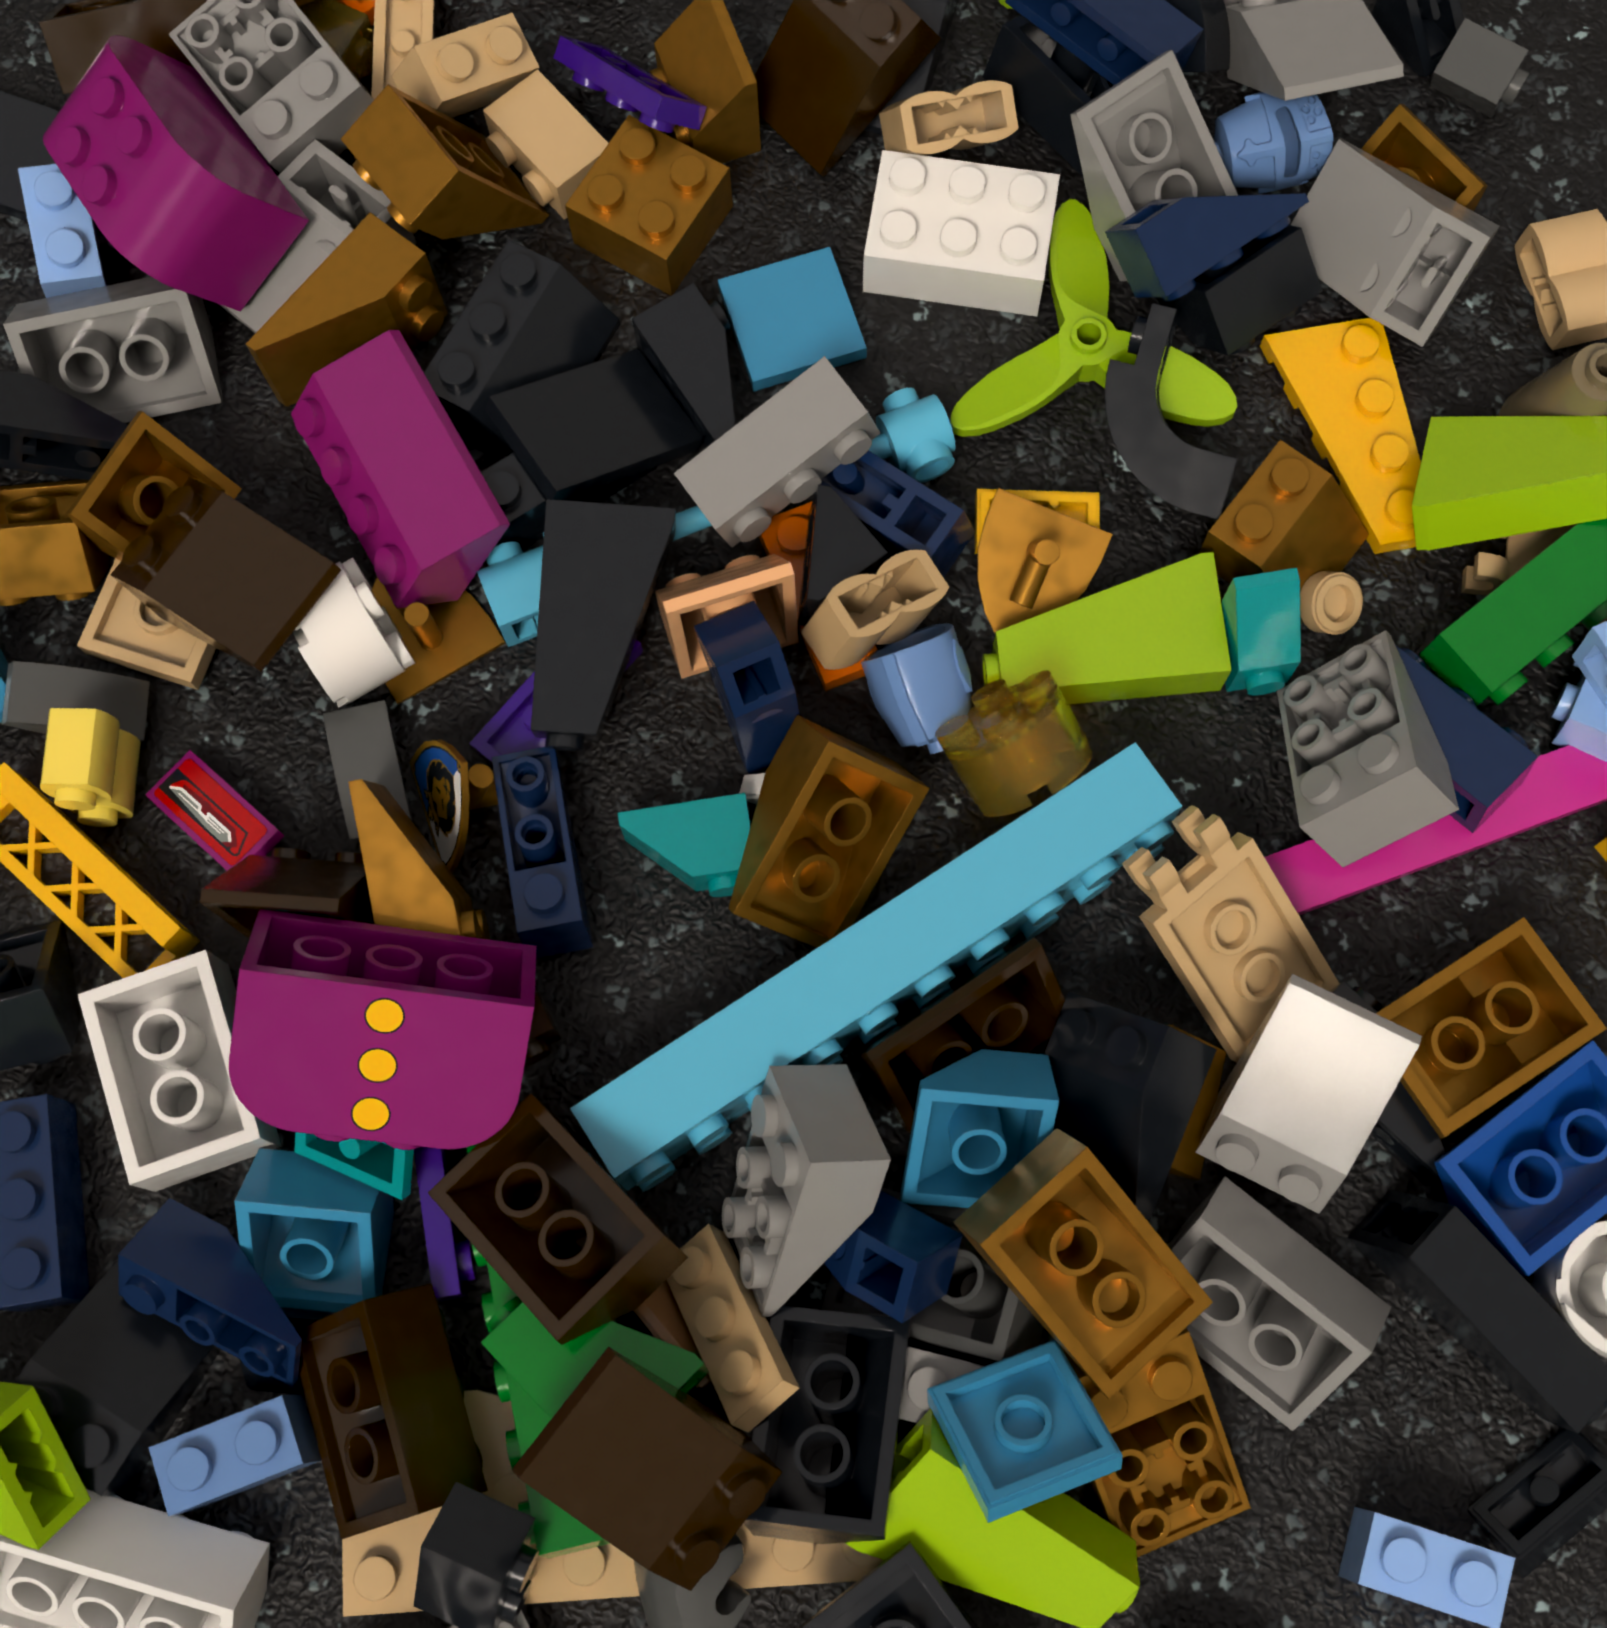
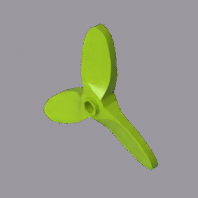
(1084, 347)

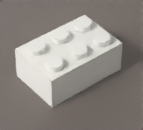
(959, 233)
(166, 1071)

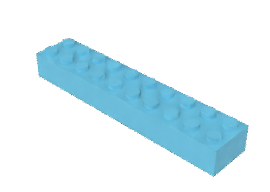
(879, 968)

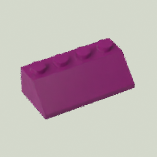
(400, 471)

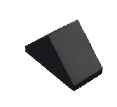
(1419, 29)
(834, 550)

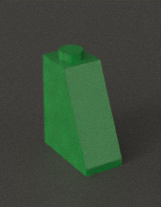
(554, 1370)

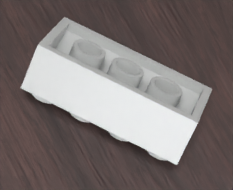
(133, 1570)

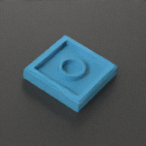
(791, 317)
(1023, 1430)

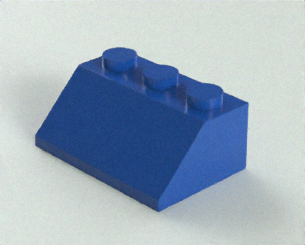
(1537, 1165)

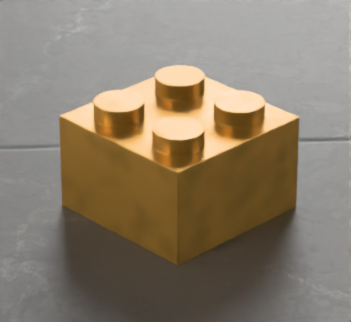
(650, 205)

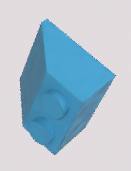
(977, 1125)
(313, 1232)

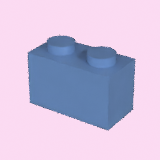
(235, 1454)

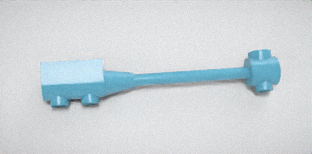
(912, 438)

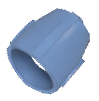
(1274, 141)
(920, 684)

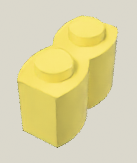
(90, 765)

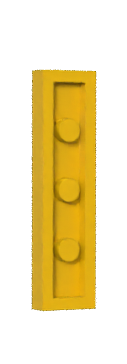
(96, 864)

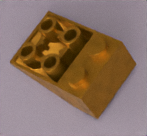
(1173, 1450)

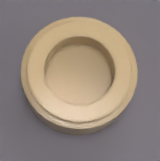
(1330, 602)

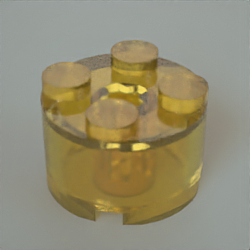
(1015, 743)

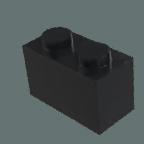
(475, 1561)

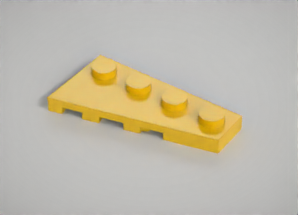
(1358, 419)

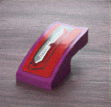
(213, 812)

